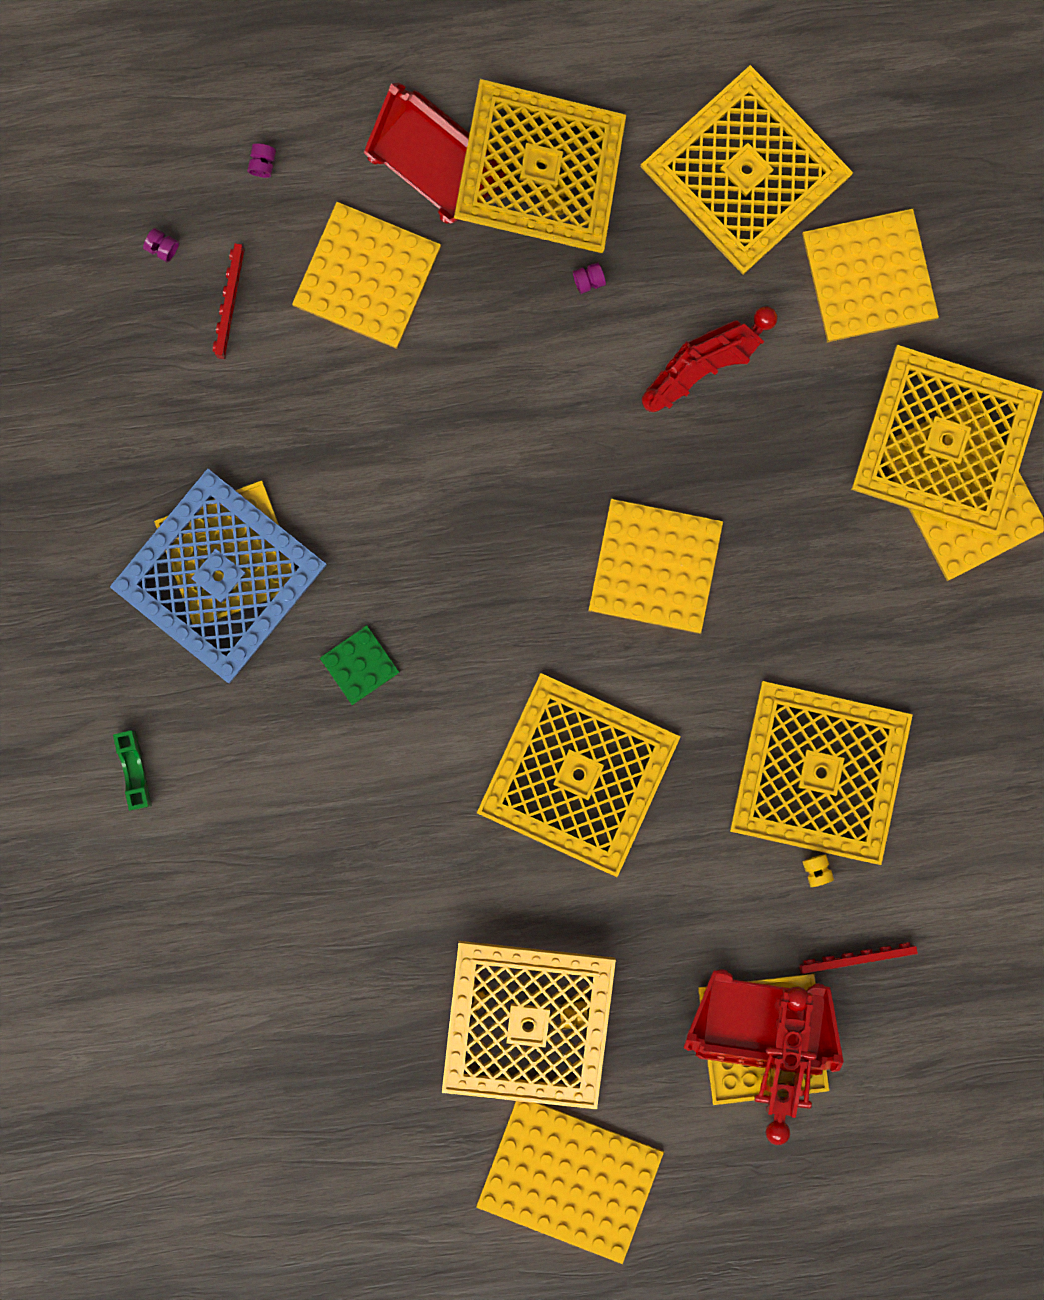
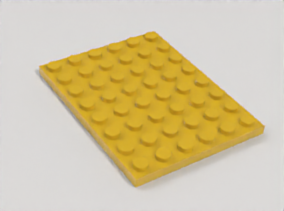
(955, 545)
(570, 1179)

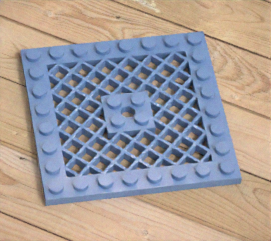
(161, 541)

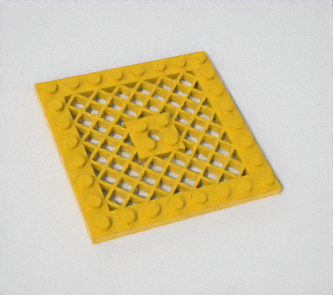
(799, 133)
(520, 221)
(940, 370)
(888, 777)
(607, 861)
(512, 1088)

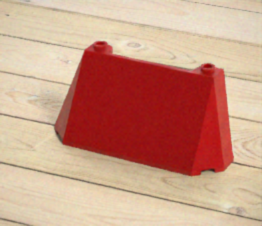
(423, 148)
(740, 1022)

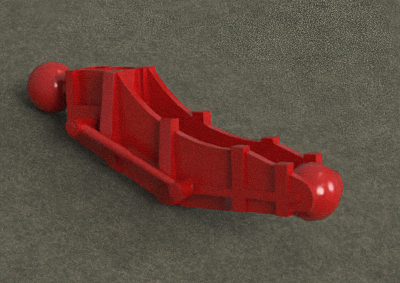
(705, 354)
(796, 1000)

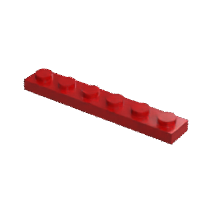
(226, 309)
(866, 956)

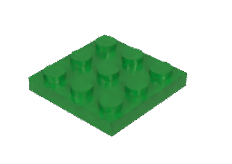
(359, 665)

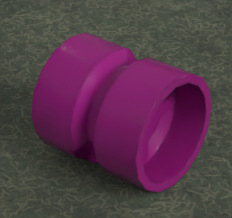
(261, 160)
(159, 244)
(589, 277)

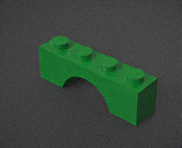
(135, 778)

